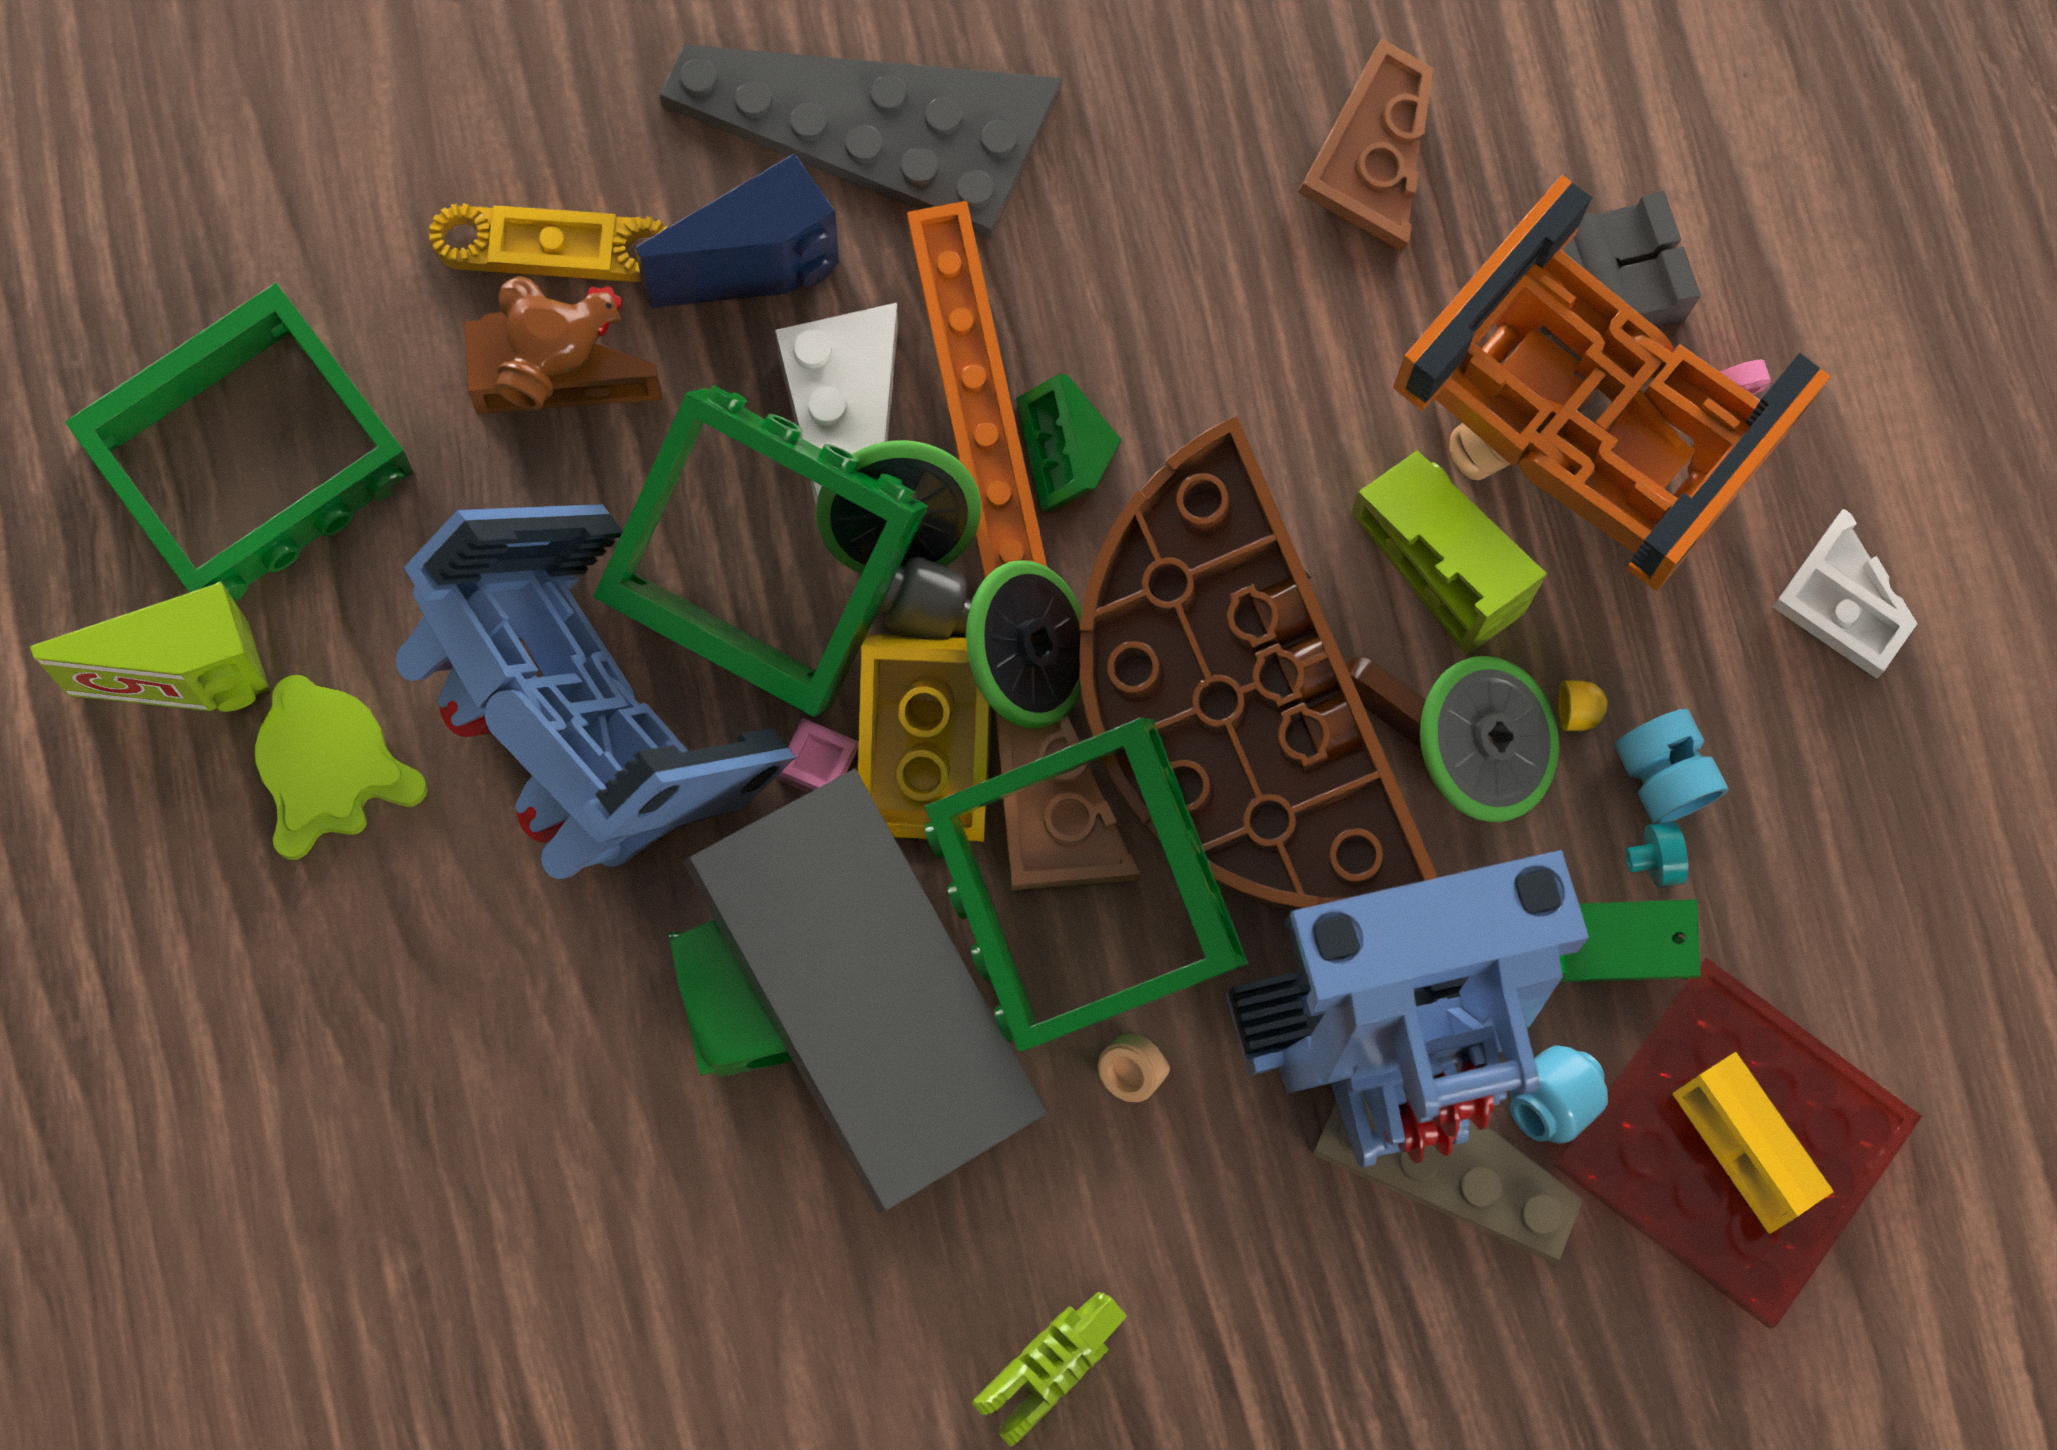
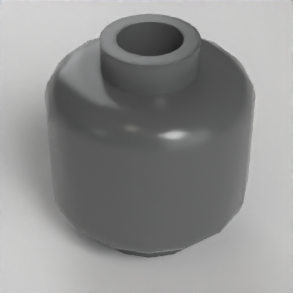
(926, 601)

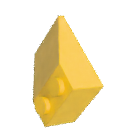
(921, 730)

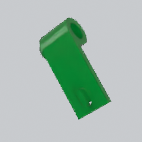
(1636, 942)

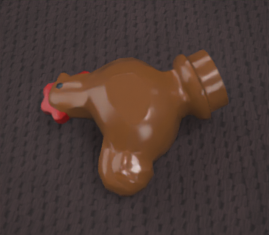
(548, 337)

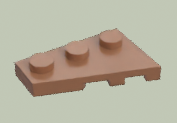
(1373, 148)
(1062, 827)

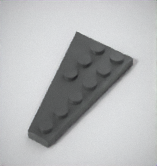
(883, 125)

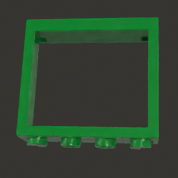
(192, 370)
(709, 635)
(1180, 844)

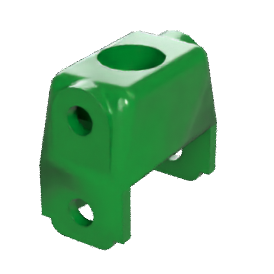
(721, 1007)

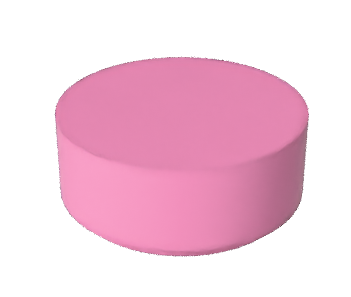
(1750, 375)

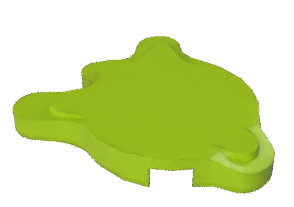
(323, 762)

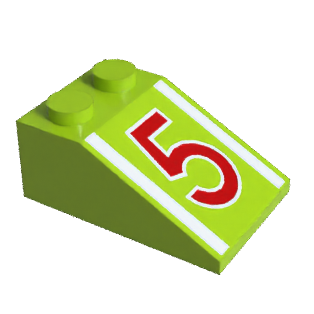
(169, 654)

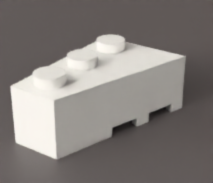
(841, 377)

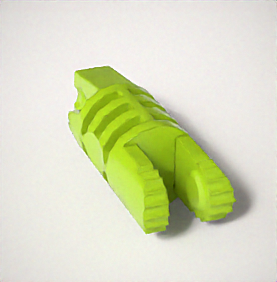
(1051, 1364)

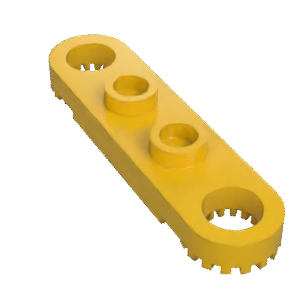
(543, 241)

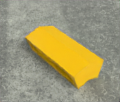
(1752, 1143)

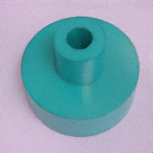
(1662, 855)

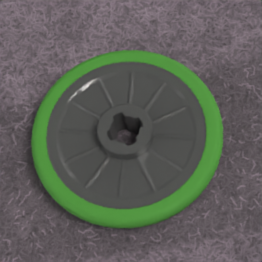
(1480, 776)

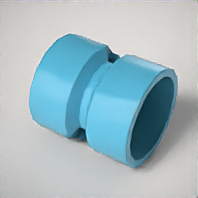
(1670, 766)

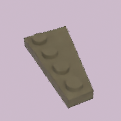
(1479, 1184)

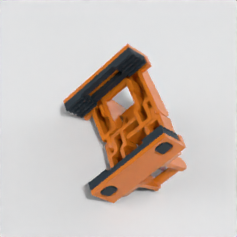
(1626, 459)

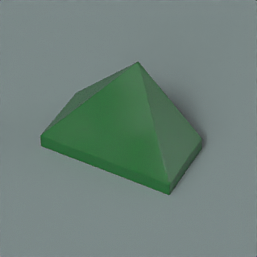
(1065, 441)

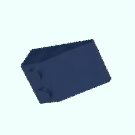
(745, 243)

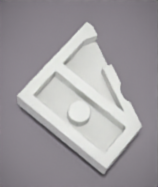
(1848, 600)

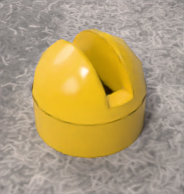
(1580, 705)

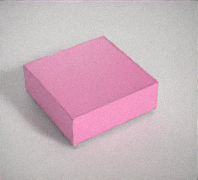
(819, 756)

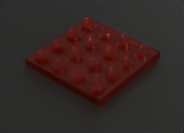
(1667, 1183)

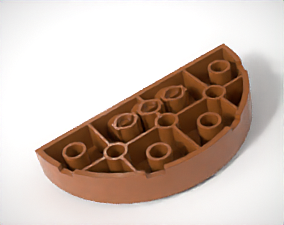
(1224, 645)

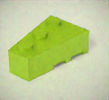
(1448, 551)

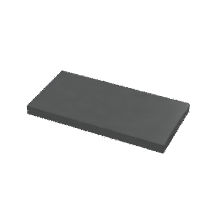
(865, 989)

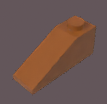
(603, 379)

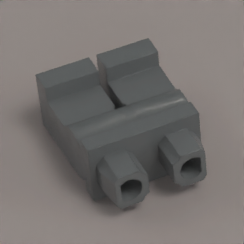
(1638, 259)

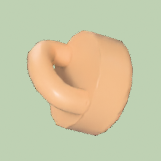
(1486, 459)
(1132, 1067)

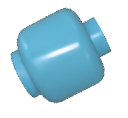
(1567, 1097)

